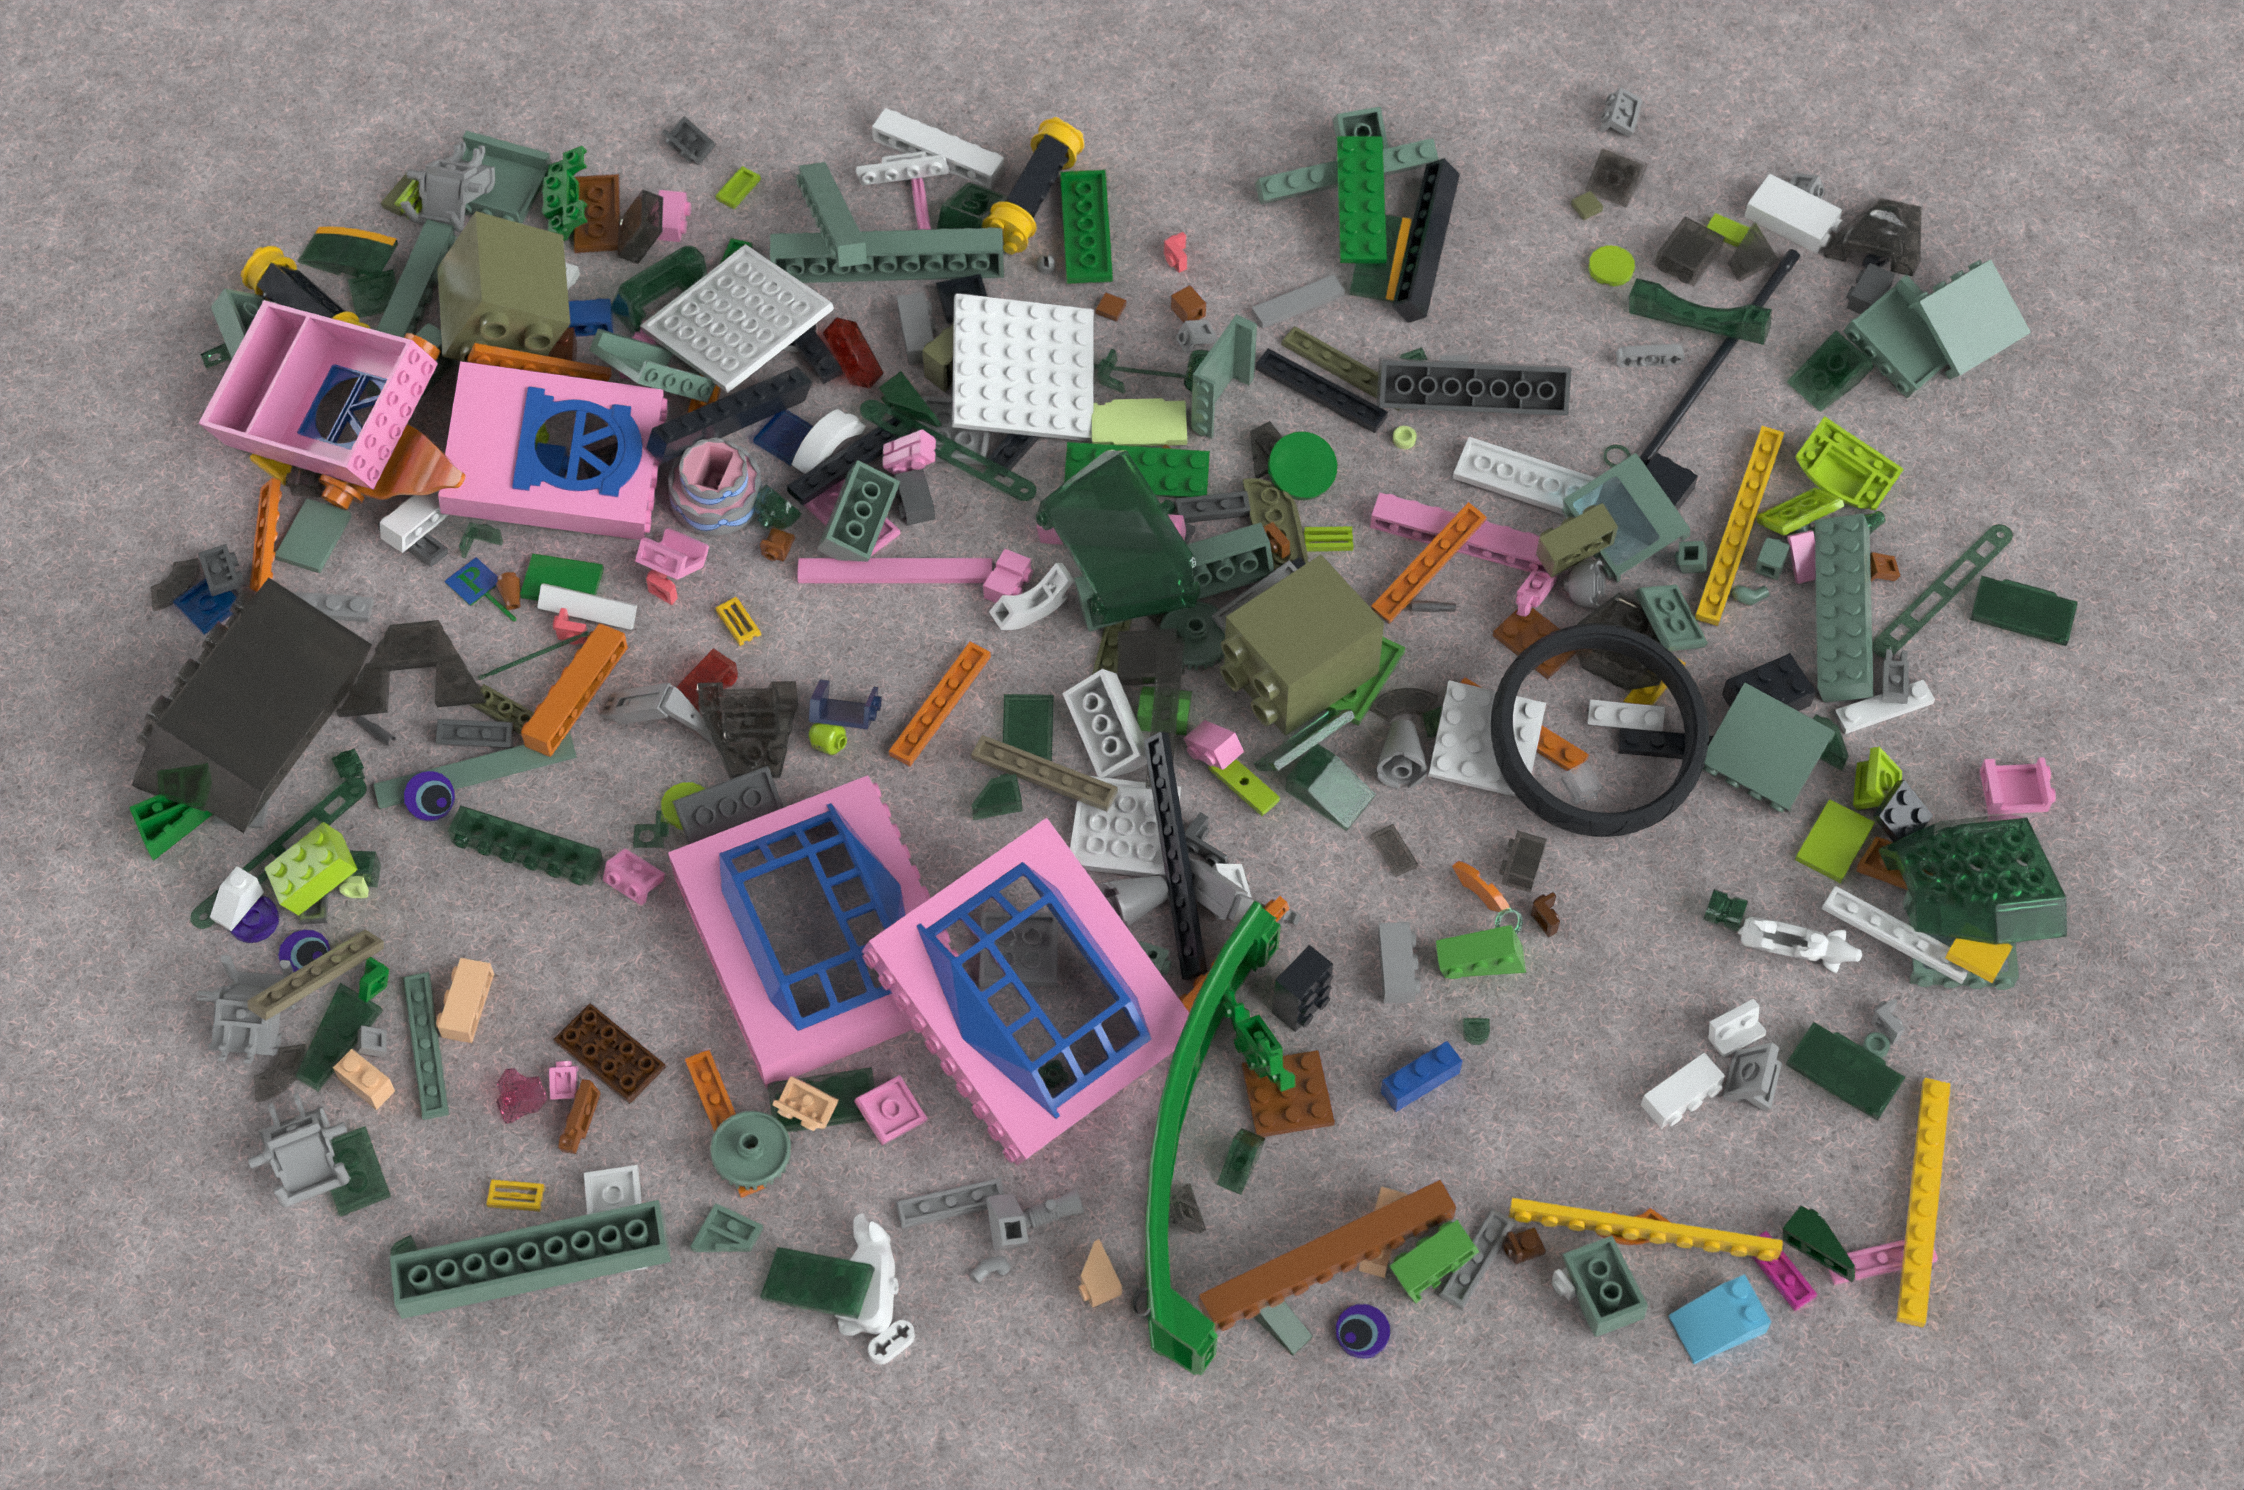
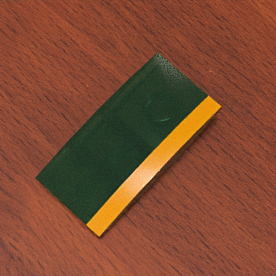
(348, 251)
(1377, 279)

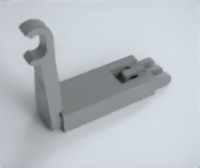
(654, 703)
(1224, 896)

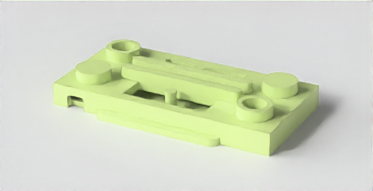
(1139, 422)

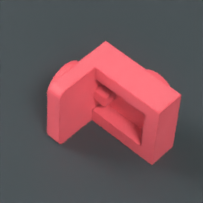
(1173, 251)
(567, 629)

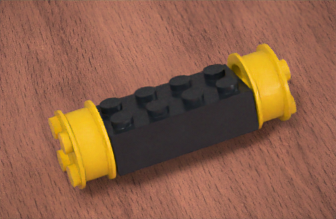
(1053, 151)
(281, 282)

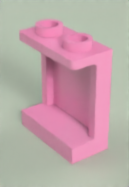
(674, 555)
(2017, 787)

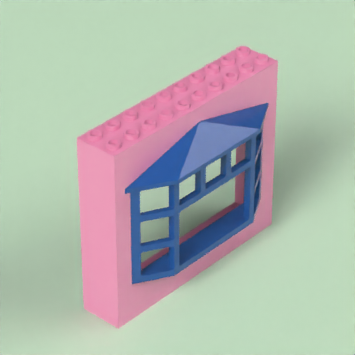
(740, 950)
(968, 1031)

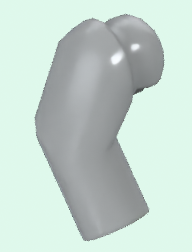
(989, 1265)

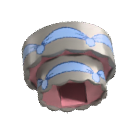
(698, 498)

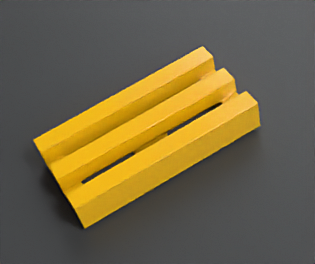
(747, 636)
(515, 1205)

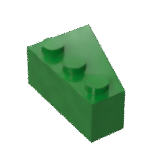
(165, 822)

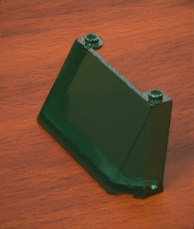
(1121, 540)

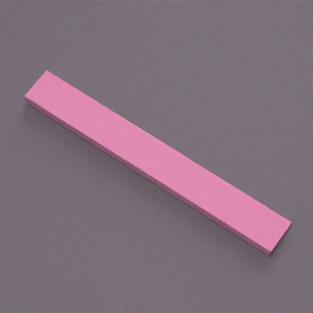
(894, 570)

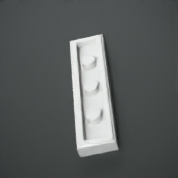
(587, 606)

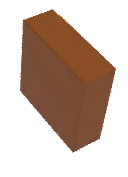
(1111, 307)

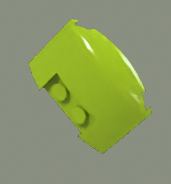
(1847, 466)

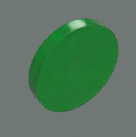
(1302, 465)

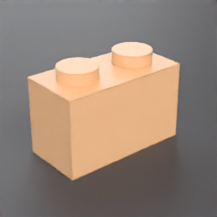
(364, 1079)

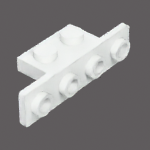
(902, 168)

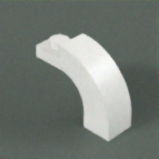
(825, 438)
(1043, 599)

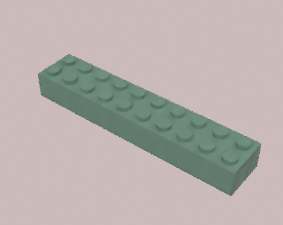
(895, 255)
(529, 1259)

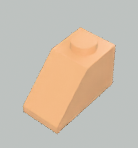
(1099, 1278)

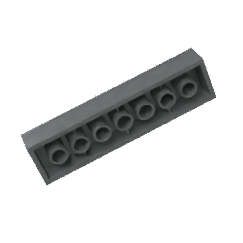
(1473, 386)

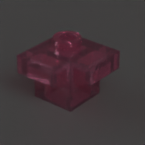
(519, 1095)

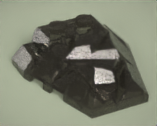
(1883, 230)
(749, 724)

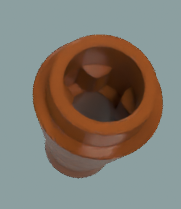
(509, 588)

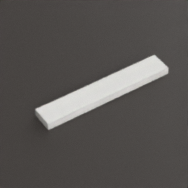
(1892, 932)

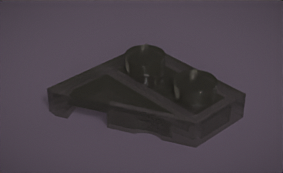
(1752, 254)
(1262, 442)

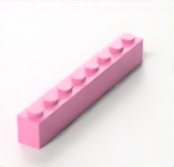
(1425, 522)

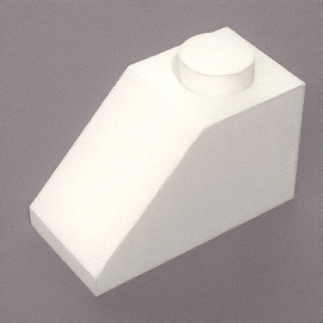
(235, 898)

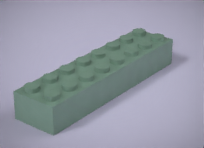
(1221, 565)
(1843, 608)

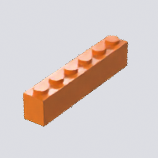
(574, 689)

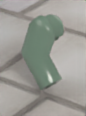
(1749, 596)

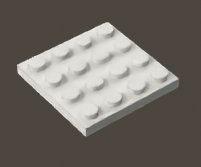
(1464, 742)
(1124, 837)

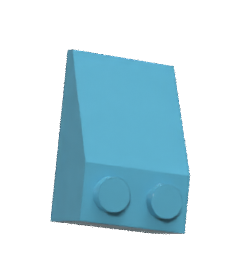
(1720, 1319)

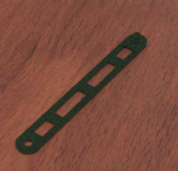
(874, 411)
(1886, 641)
(349, 793)

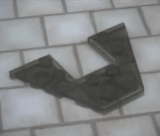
(412, 647)

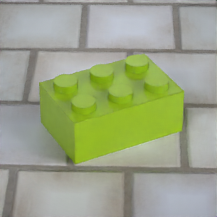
(310, 868)

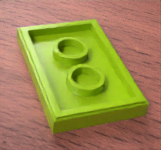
(1799, 511)
(1834, 841)

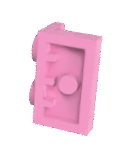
(632, 875)

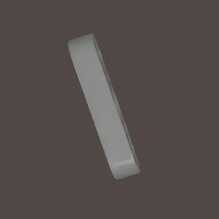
(1637, 355)

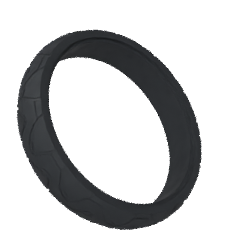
(1646, 652)

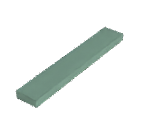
(426, 1046)

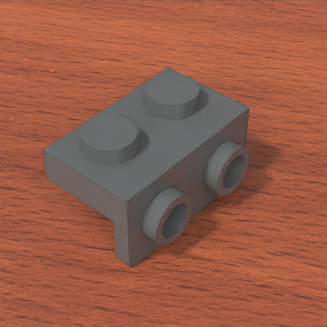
(691, 140)

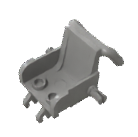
(449, 186)
(233, 1023)
(301, 1154)

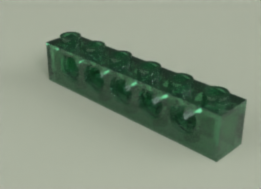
(469, 821)

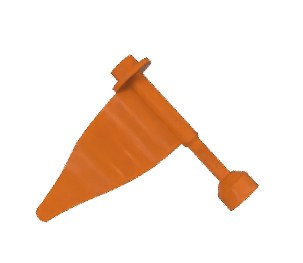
(412, 469)

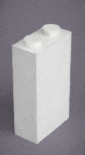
(1793, 213)

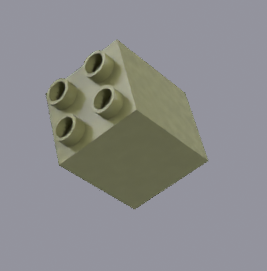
(503, 288)
(1301, 645)

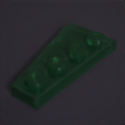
(336, 1036)

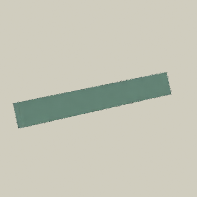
(479, 769)

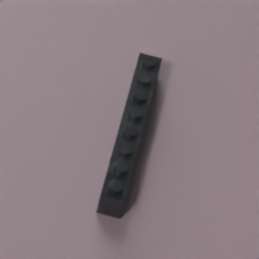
(1426, 241)
(729, 414)

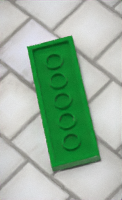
(1361, 199)
(1086, 226)
(1166, 470)

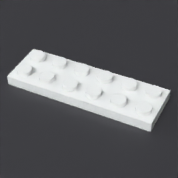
(1517, 475)

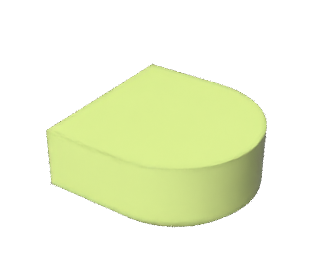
(354, 887)

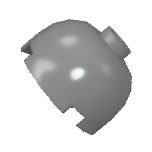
(1586, 584)

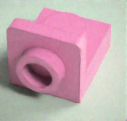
(563, 1080)

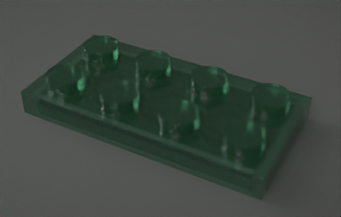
(841, 1085)
(817, 1282)

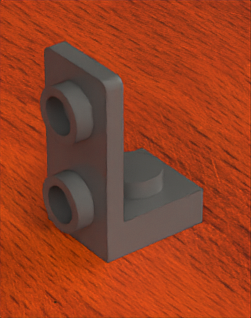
(1194, 837)

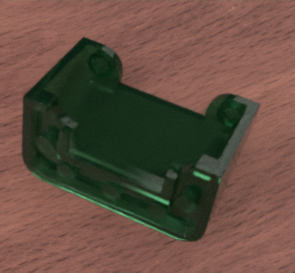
(676, 270)

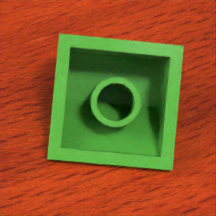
(1145, 710)

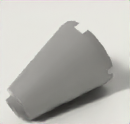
(1402, 756)
(1135, 896)

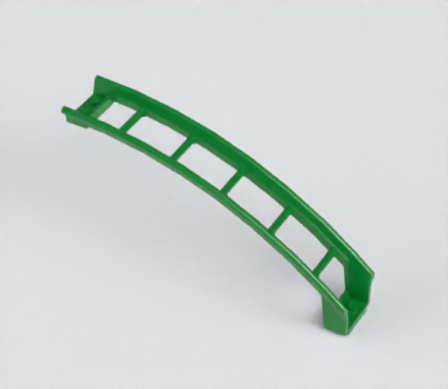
(1174, 1324)

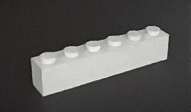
(962, 157)

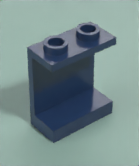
(842, 712)

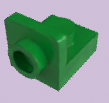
(374, 979)

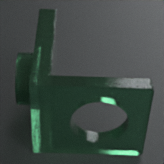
(224, 356)
(1105, 368)
(479, 532)
(660, 830)

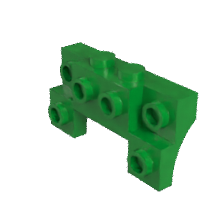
(561, 193)
(1257, 1043)

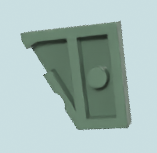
(726, 1232)

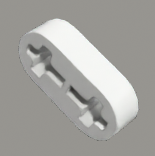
(887, 1337)

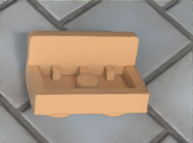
(806, 1104)

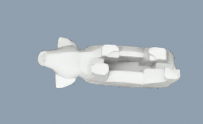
(1798, 942)
(878, 1304)

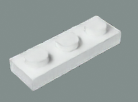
(1626, 715)

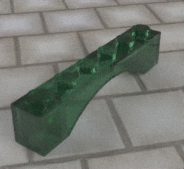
(1656, 302)

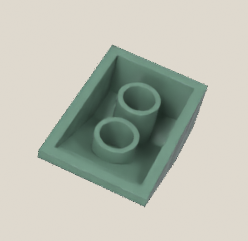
(1361, 123)
(1605, 1286)

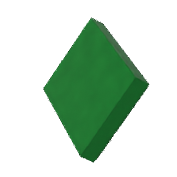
(562, 573)

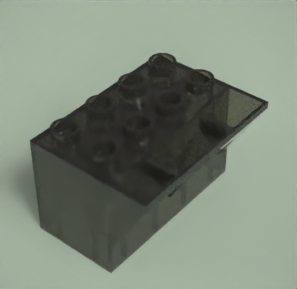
(248, 705)

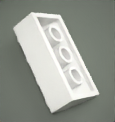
(1107, 724)

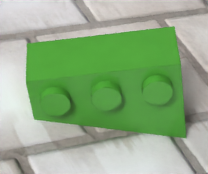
(1481, 953)
(1433, 1259)

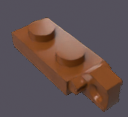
(580, 1117)

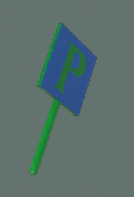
(474, 582)

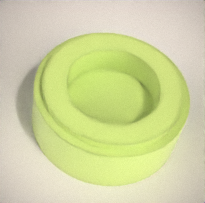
(1404, 437)

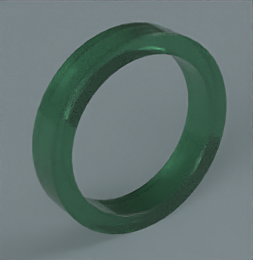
(1616, 446)
(1509, 910)

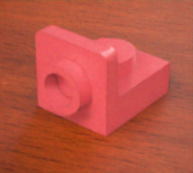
(661, 586)

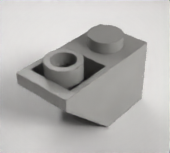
(1006, 1222)

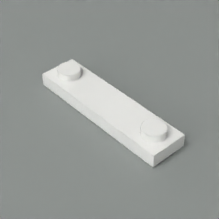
(1874, 710)

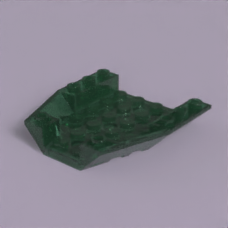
(1989, 905)

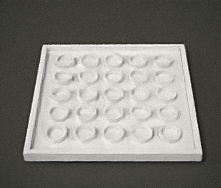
(737, 318)
(1022, 368)

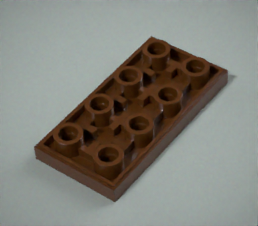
(609, 1053)

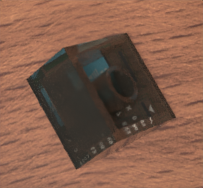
(1616, 176)

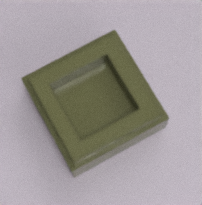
(1587, 205)

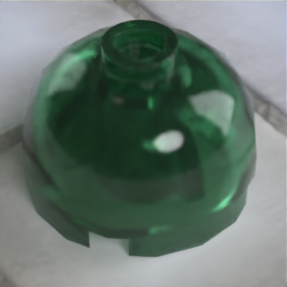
(774, 509)

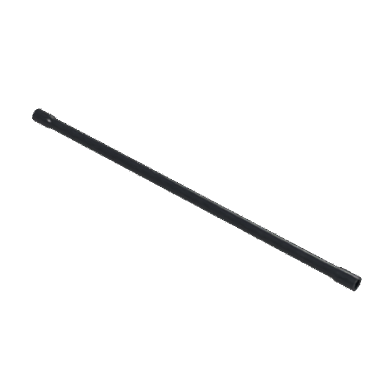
(1717, 359)

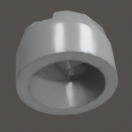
(1046, 269)

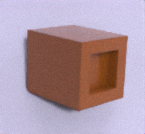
(1188, 304)

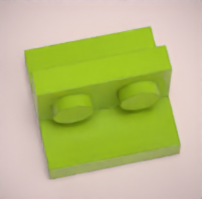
(1874, 779)

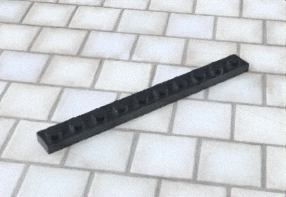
(1175, 856)

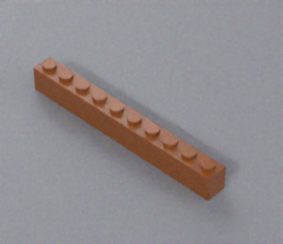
(1327, 1256)

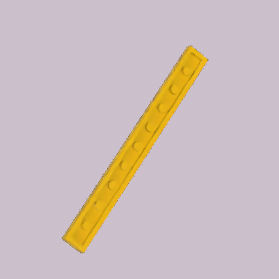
(1739, 526)
(1923, 1203)
(1654, 1230)

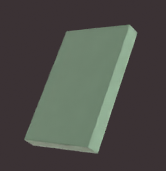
(313, 535)
(1671, 617)

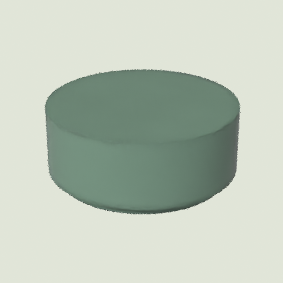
(1877, 1044)

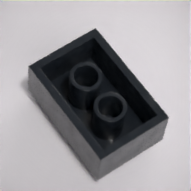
(1778, 679)
(1302, 989)

